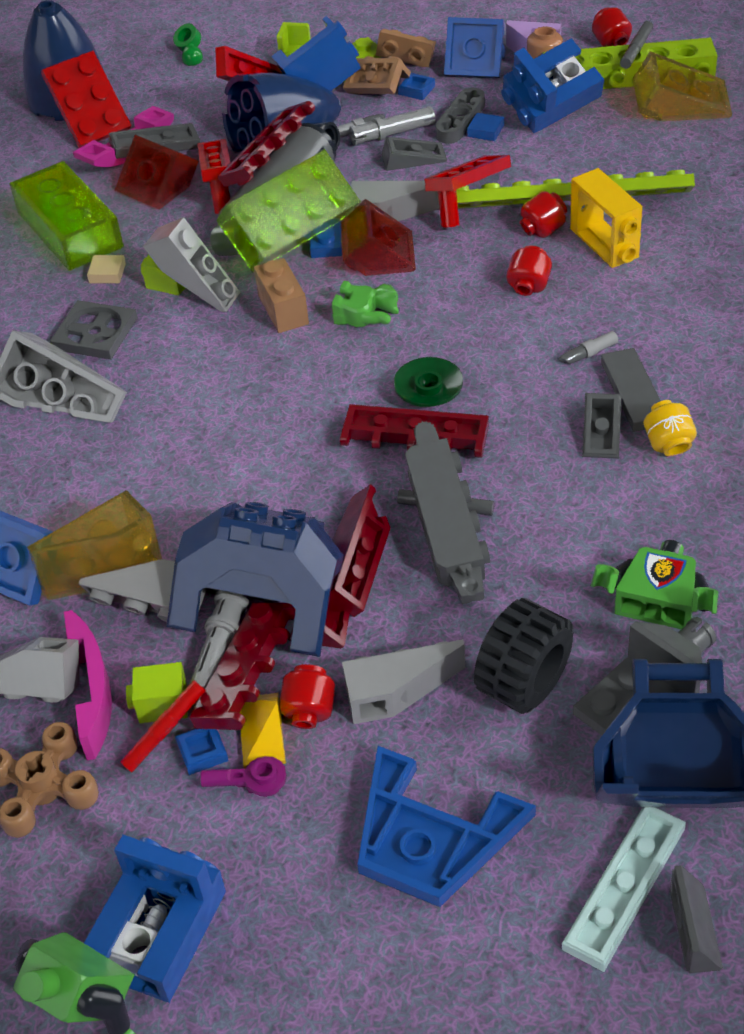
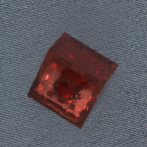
(155, 173)
(376, 242)

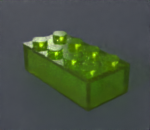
(288, 210)
(66, 215)

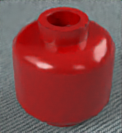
(611, 26)
(543, 214)
(529, 270)
(307, 696)

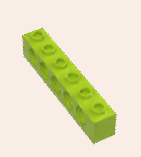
(692, 52)

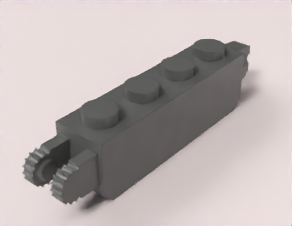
(445, 514)

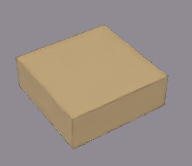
(106, 269)

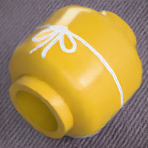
(670, 428)

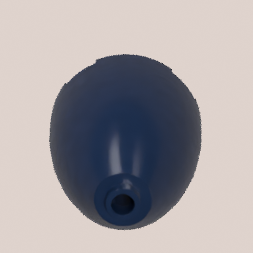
(49, 40)
(262, 96)

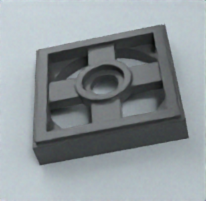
(112, 337)

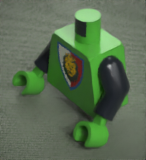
(658, 586)
(73, 982)

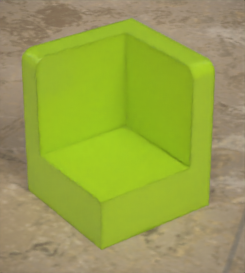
(292, 36)

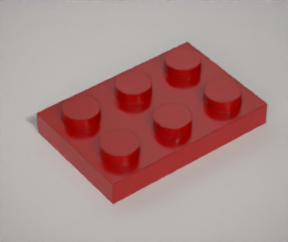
(86, 98)

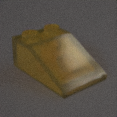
(678, 92)
(97, 542)

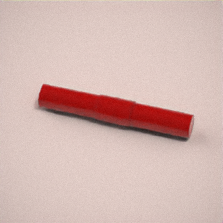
(163, 726)

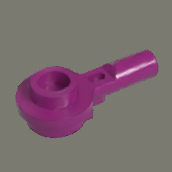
(262, 777)

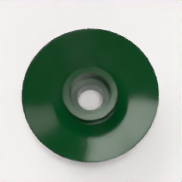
(428, 381)

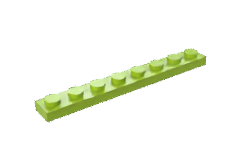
(643, 184)

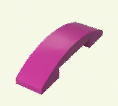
(104, 155)
(92, 716)

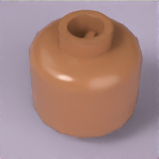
(543, 40)

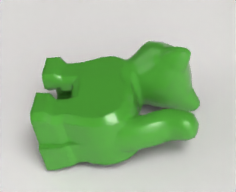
(360, 305)

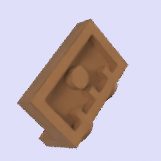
(408, 48)
(377, 76)

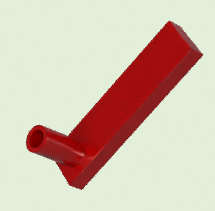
(234, 62)
(213, 161)
(457, 177)

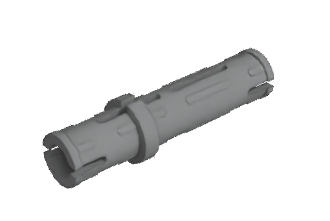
(392, 125)

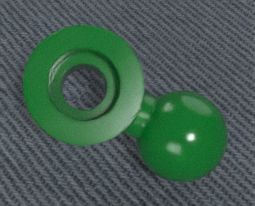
(187, 40)

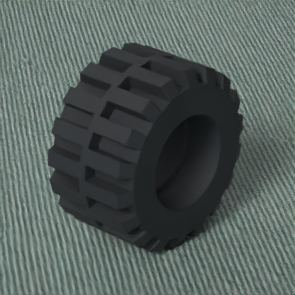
(523, 655)

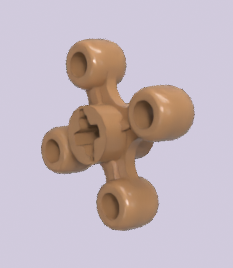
(42, 782)

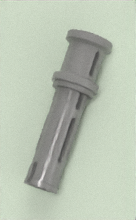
(220, 632)

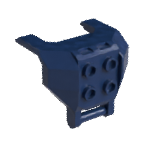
(258, 556)
(673, 745)

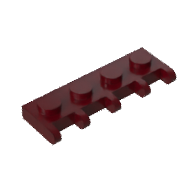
(268, 140)
(398, 426)
(241, 666)

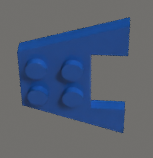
(424, 847)

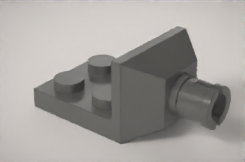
(657, 645)

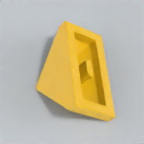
(262, 730)

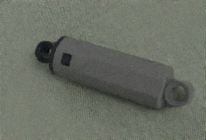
(298, 147)

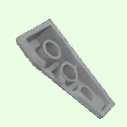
(51, 379)

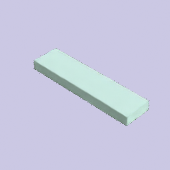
(623, 887)

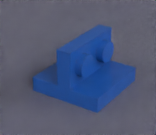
(474, 47)
(17, 571)

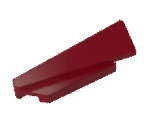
(362, 541)

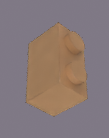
(281, 295)

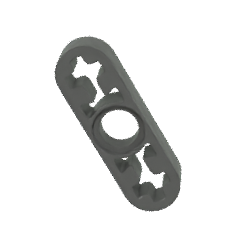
(460, 106)

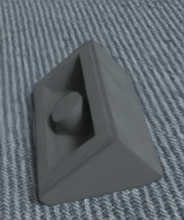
(694, 922)

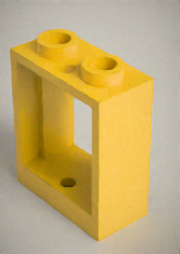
(599, 195)

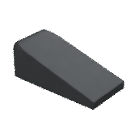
(408, 153)
(601, 425)

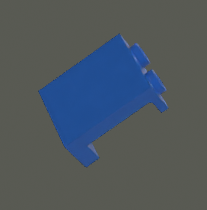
(323, 59)

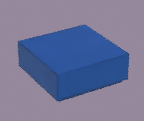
(416, 86)
(485, 126)
(201, 749)

